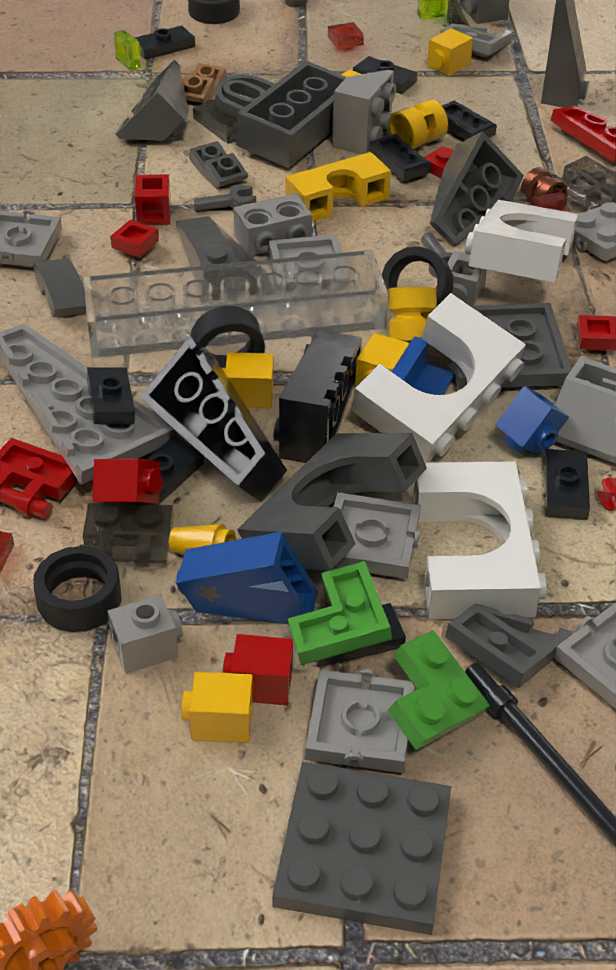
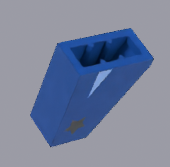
(247, 579)

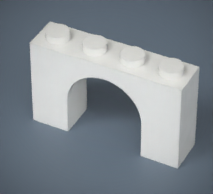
(522, 240)
(482, 352)
(495, 499)

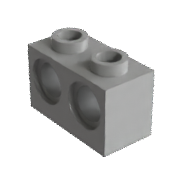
(271, 220)

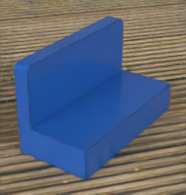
(420, 375)

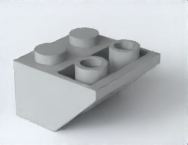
(362, 110)
(591, 405)

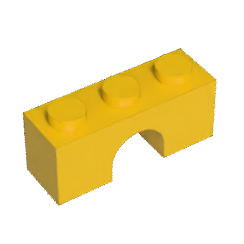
(356, 178)

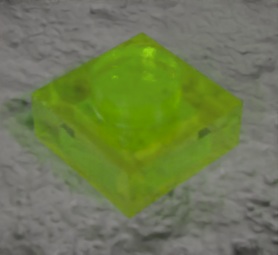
(431, 8)
(127, 50)

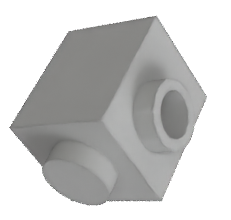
(144, 633)

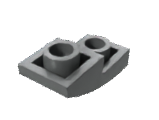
(217, 165)
(61, 286)

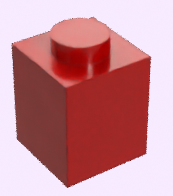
(126, 481)
(269, 663)

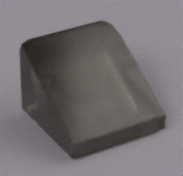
(455, 14)

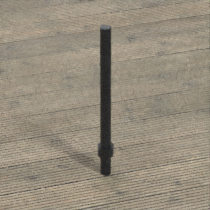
(504, 706)

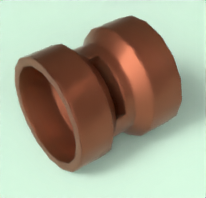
(540, 182)

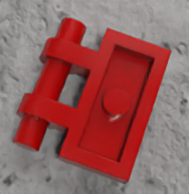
(37, 471)

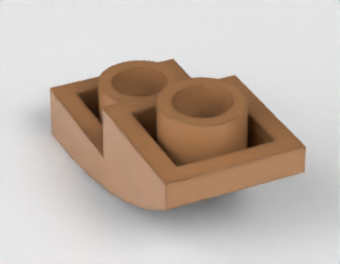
(202, 83)

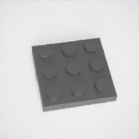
(544, 353)
(363, 848)

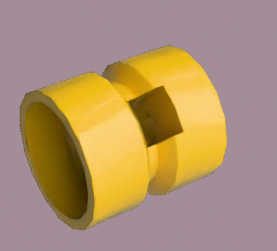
(420, 123)
(410, 311)

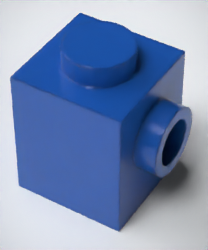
(531, 422)

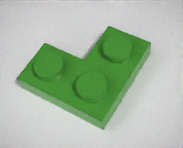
(350, 621)
(443, 693)

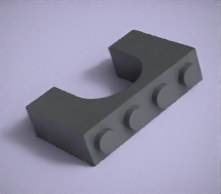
(343, 465)

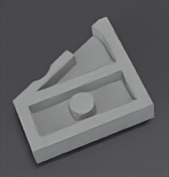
(483, 42)

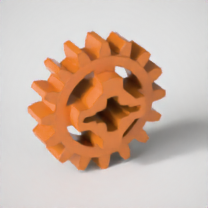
(46, 933)

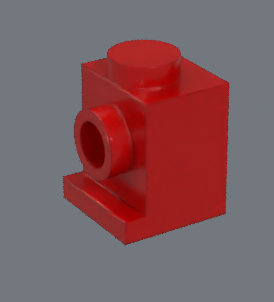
(153, 199)

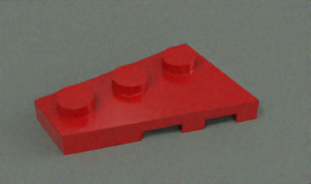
(587, 128)

